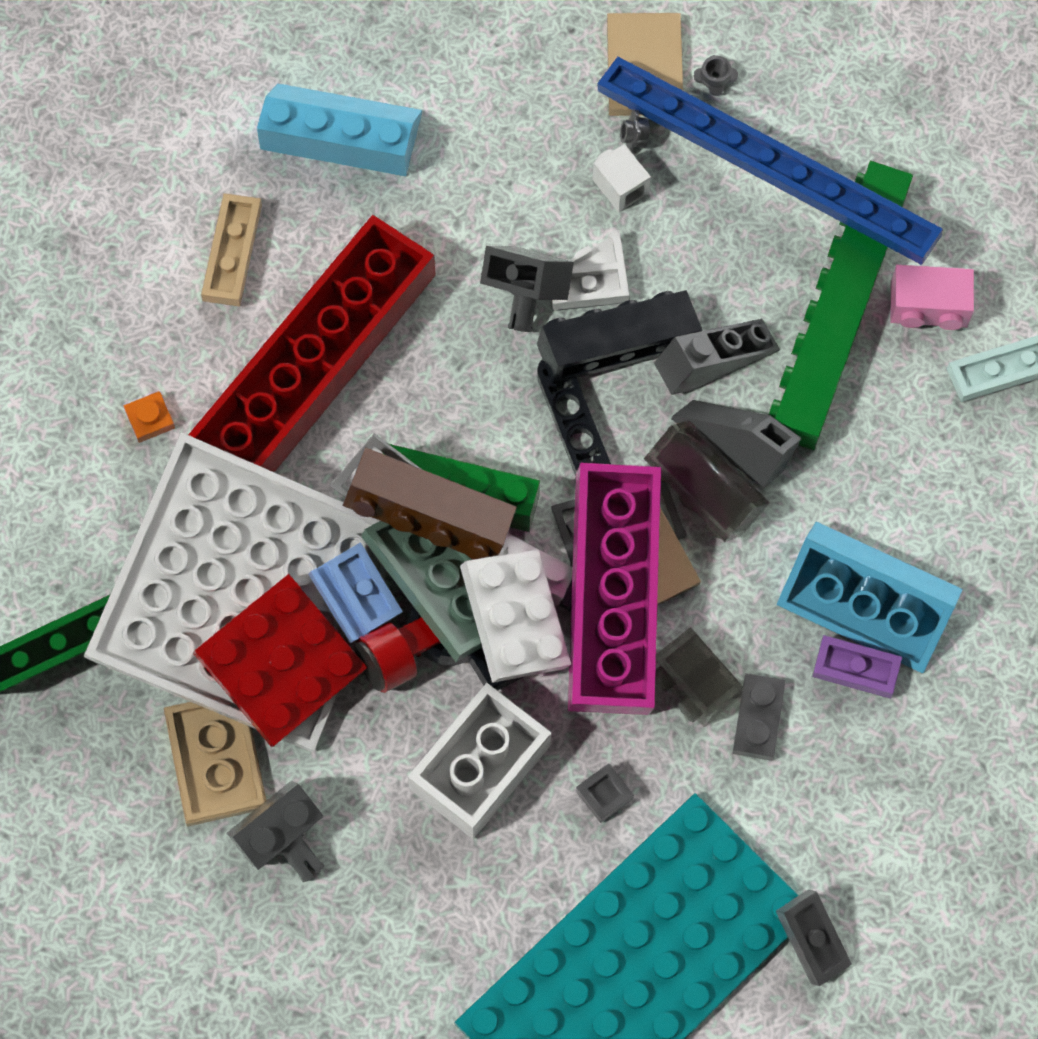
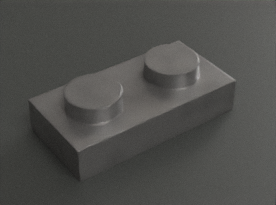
(759, 717)
(813, 937)

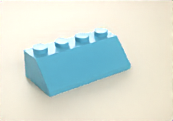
(338, 129)
(869, 596)

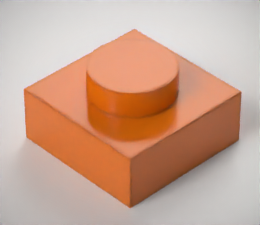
(149, 416)

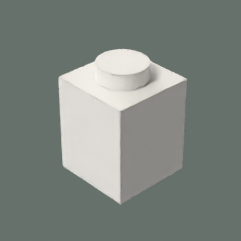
(621, 177)

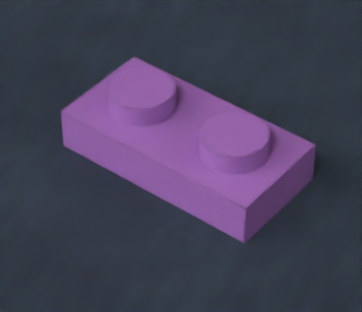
(857, 666)

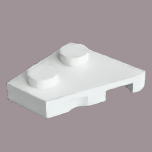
(597, 276)

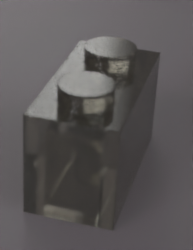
(696, 678)

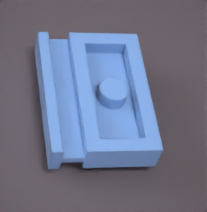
(355, 592)

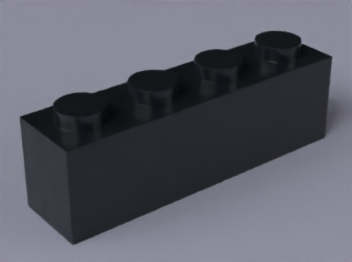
(615, 336)

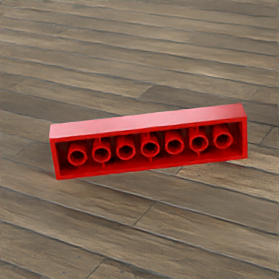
(318, 346)

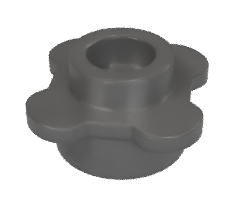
(717, 65)
(635, 131)

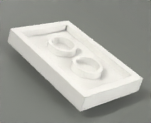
(515, 615)

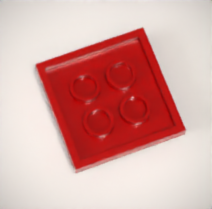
(279, 660)

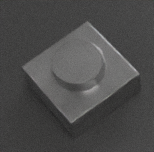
(604, 793)

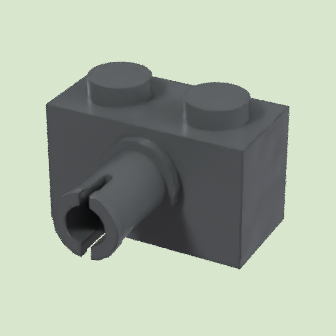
(528, 277)
(278, 829)

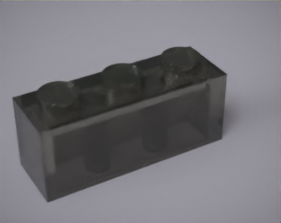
(706, 481)

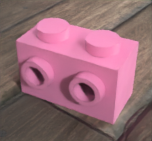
(932, 296)

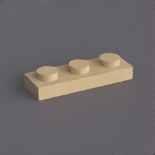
(231, 250)

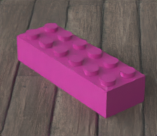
(614, 589)

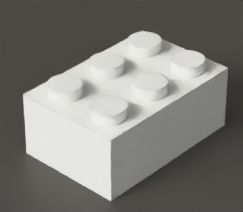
(479, 760)

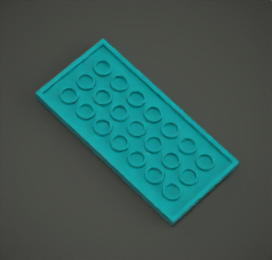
(647, 943)

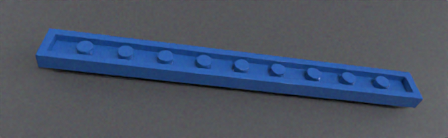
(770, 160)

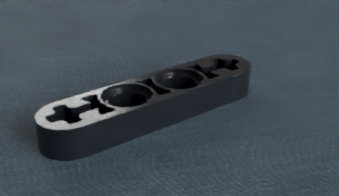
(570, 425)

